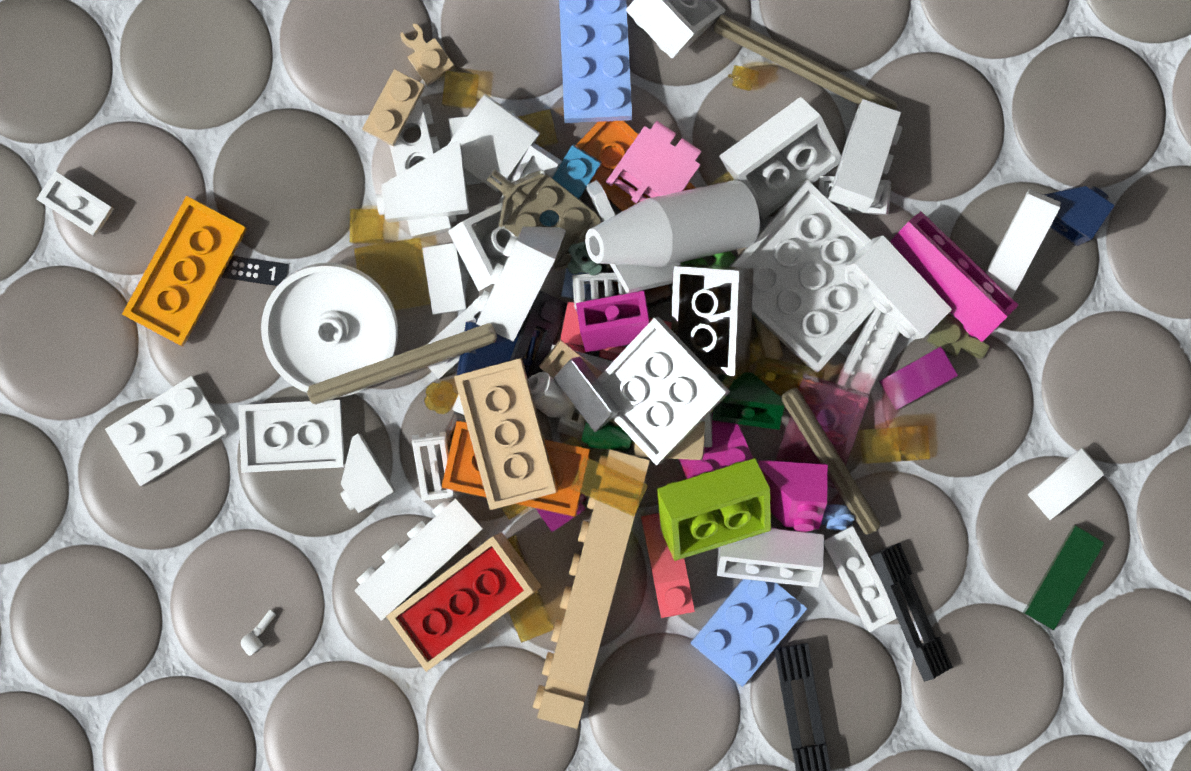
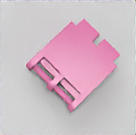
(655, 164)

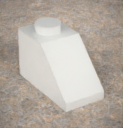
(363, 477)

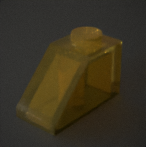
(894, 444)

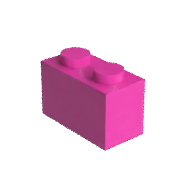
(612, 320)

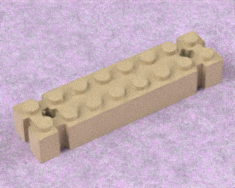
(587, 603)

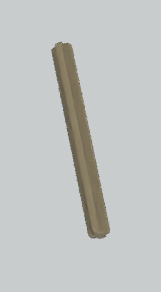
(798, 63)
(402, 364)

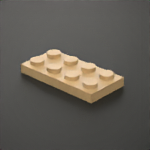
(506, 434)

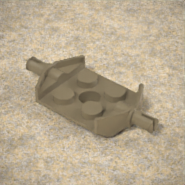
(536, 193)

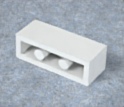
(866, 156)
(897, 288)
(775, 558)

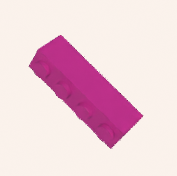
(954, 277)

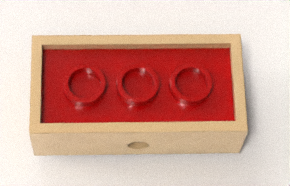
(463, 601)

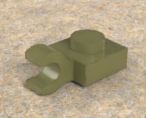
(953, 337)

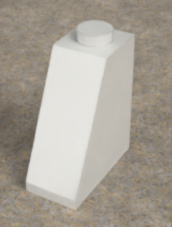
(427, 189)

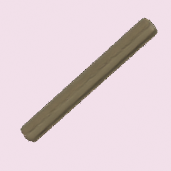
(828, 455)

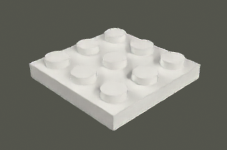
(660, 390)

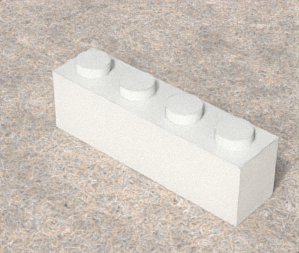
(419, 558)

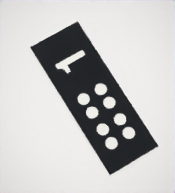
(255, 271)

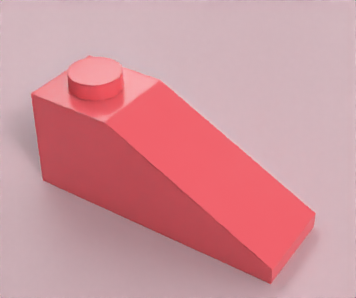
(669, 576)

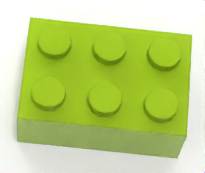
(714, 509)

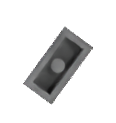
(587, 393)

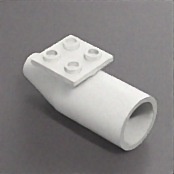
(672, 229)

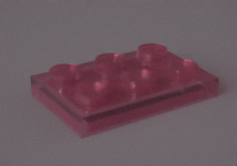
(838, 413)

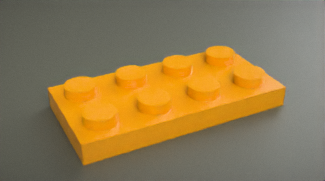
(184, 271)

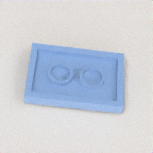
(748, 627)

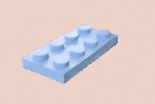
(595, 60)

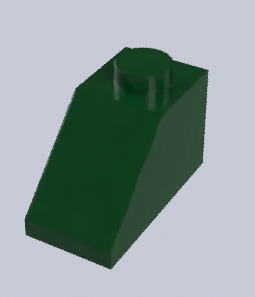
(750, 403)

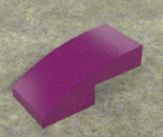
(918, 378)

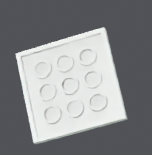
(802, 277)

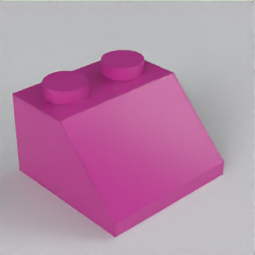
(727, 448)
(797, 493)

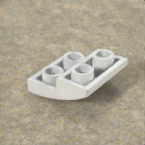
(493, 140)

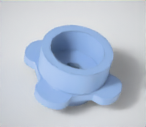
(837, 517)

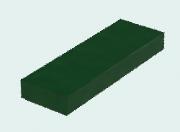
(1063, 577)

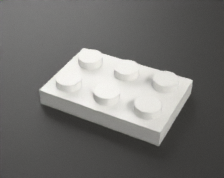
(166, 431)
(291, 436)

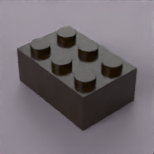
(714, 314)

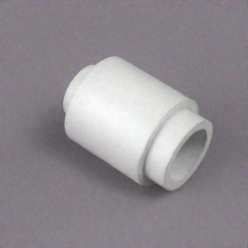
(549, 395)

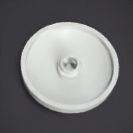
(327, 324)

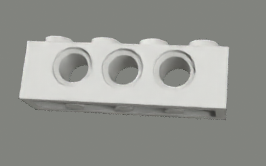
(406, 153)

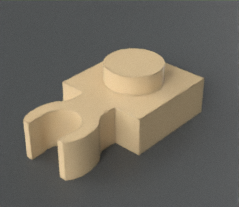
(429, 58)

